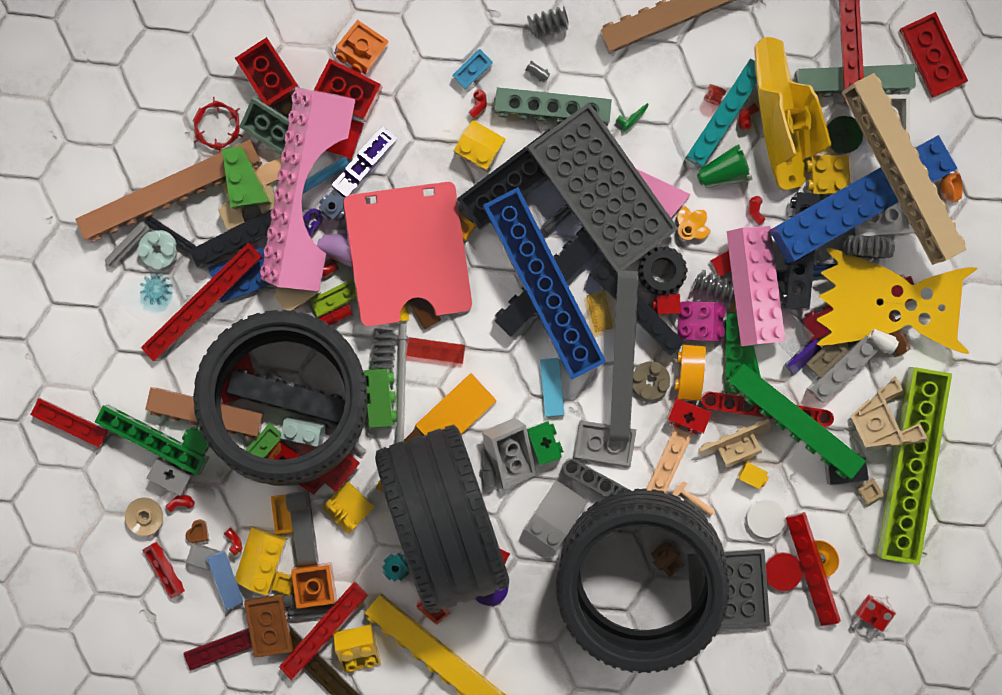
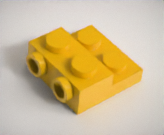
(828, 173)

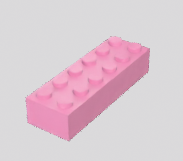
(755, 285)

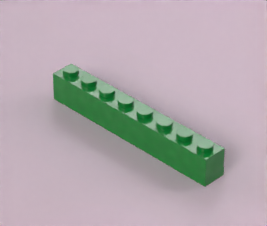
(796, 421)

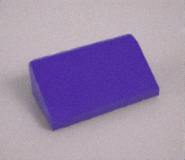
(799, 360)

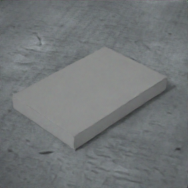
(595, 445)

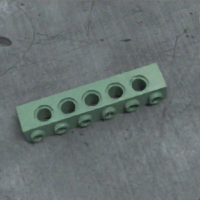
(505, 95)

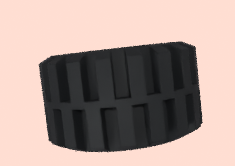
(677, 262)

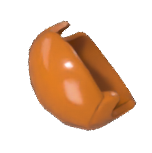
(951, 187)

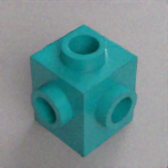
(398, 560)

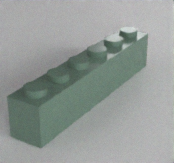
(830, 80)

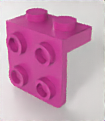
(701, 321)

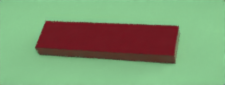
(218, 649)

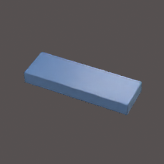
(224, 579)

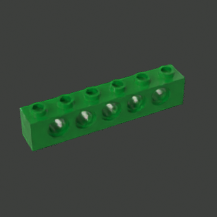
(151, 439)

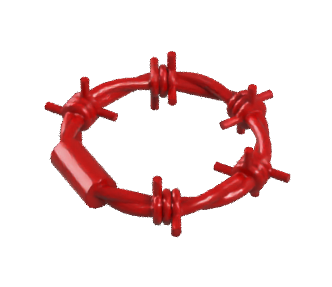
(199, 115)

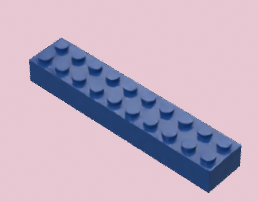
(852, 205)
(544, 283)

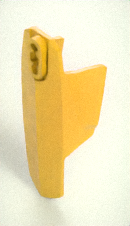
(789, 114)

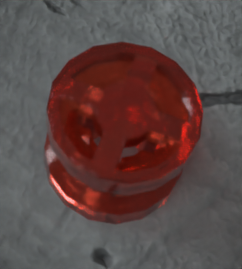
(714, 94)

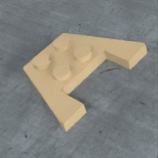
(878, 425)

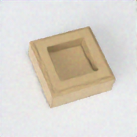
(870, 491)

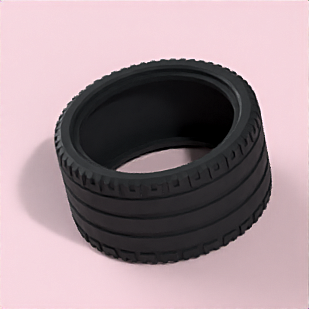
(262, 330)
(441, 519)
(636, 648)

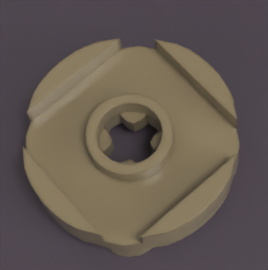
(660, 385)

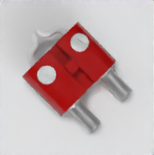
(874, 613)

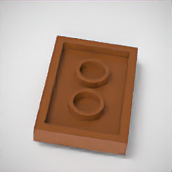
(268, 625)

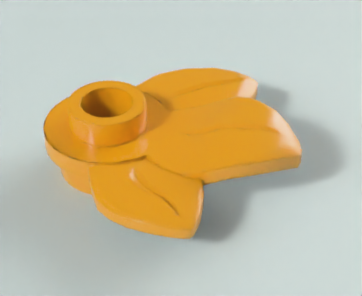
(694, 222)

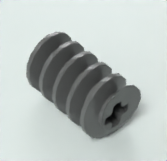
(548, 22)
(714, 285)
(384, 348)

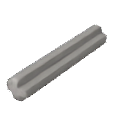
(120, 251)

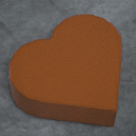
(197, 532)

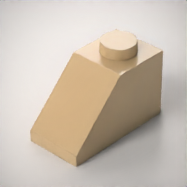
(292, 298)

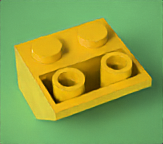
(357, 648)

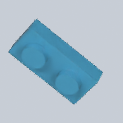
(472, 69)

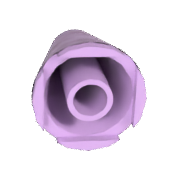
(336, 248)

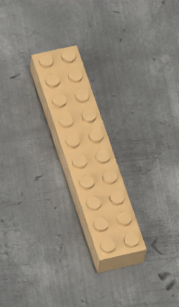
(904, 169)

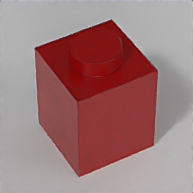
(667, 304)

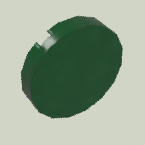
(844, 134)

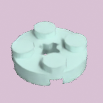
(147, 251)

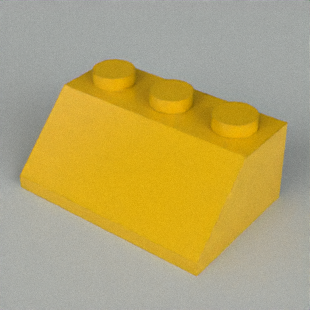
(260, 560)

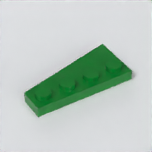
(735, 352)

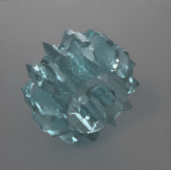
(158, 281)

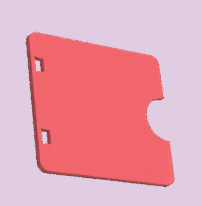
(407, 250)

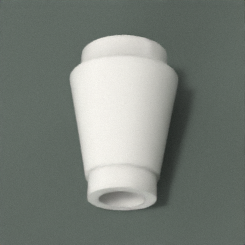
(883, 341)

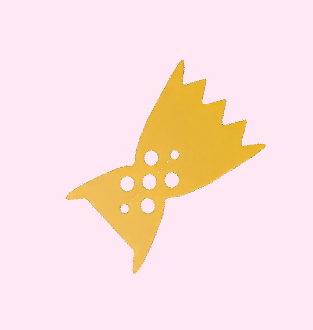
(863, 282)

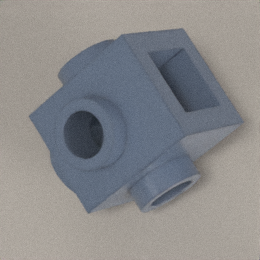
(337, 212)

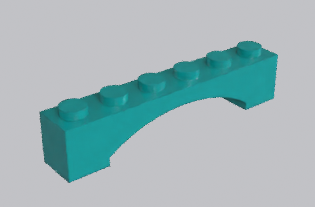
(723, 115)

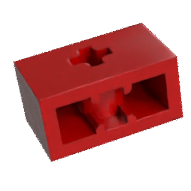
(700, 416)

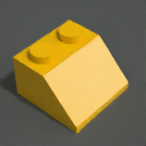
(479, 145)

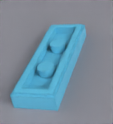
(552, 387)

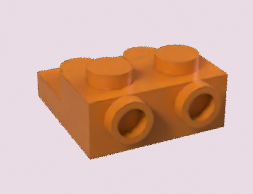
(360, 47)

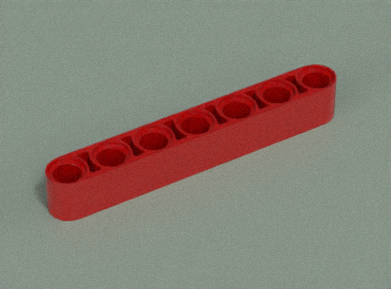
(738, 402)

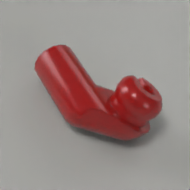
(480, 103)
(745, 116)
(754, 208)
(329, 269)
(183, 500)
(235, 540)

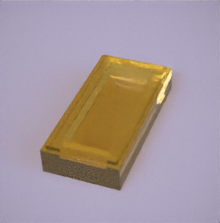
(599, 311)

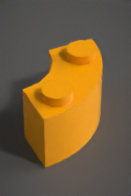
(690, 372)

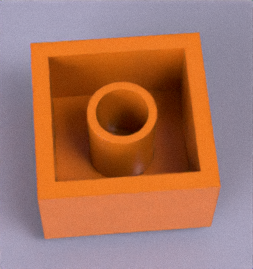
(314, 585)

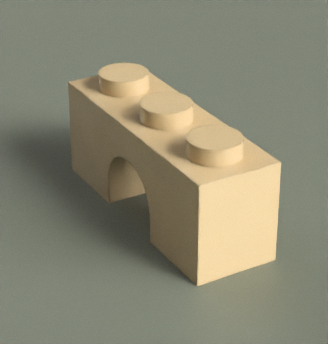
(236, 217)

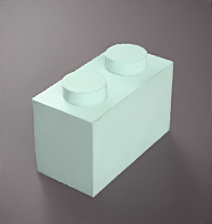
(303, 430)

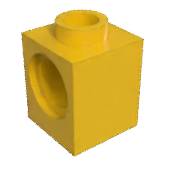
(753, 475)

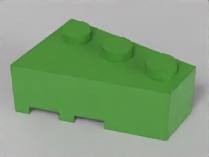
(242, 180)
(380, 397)

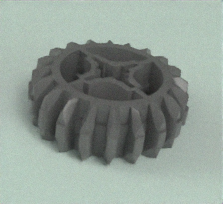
(868, 246)

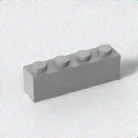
(843, 369)

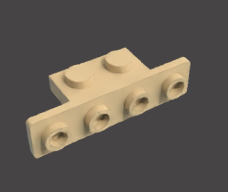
(737, 446)

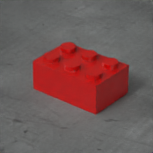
(267, 73)
(348, 83)

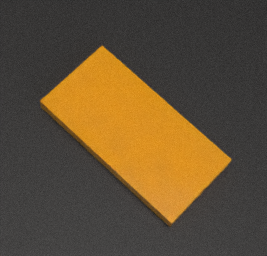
(458, 407)

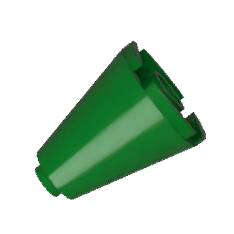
(726, 169)

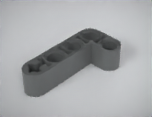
(303, 527)

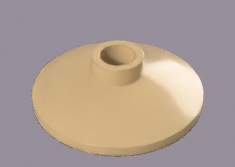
(135, 520)

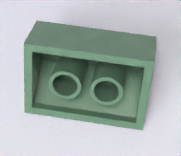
(265, 124)

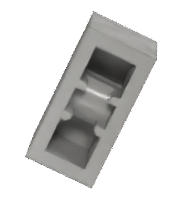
(160, 476)

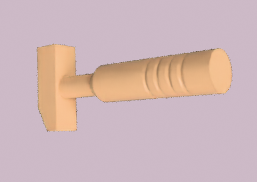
(692, 498)

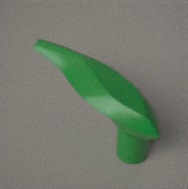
(632, 119)

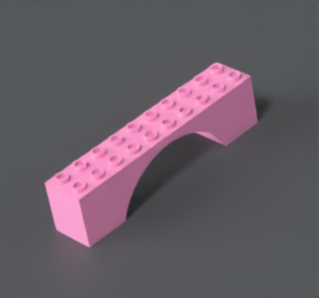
(314, 126)

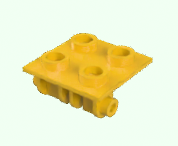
(348, 507)

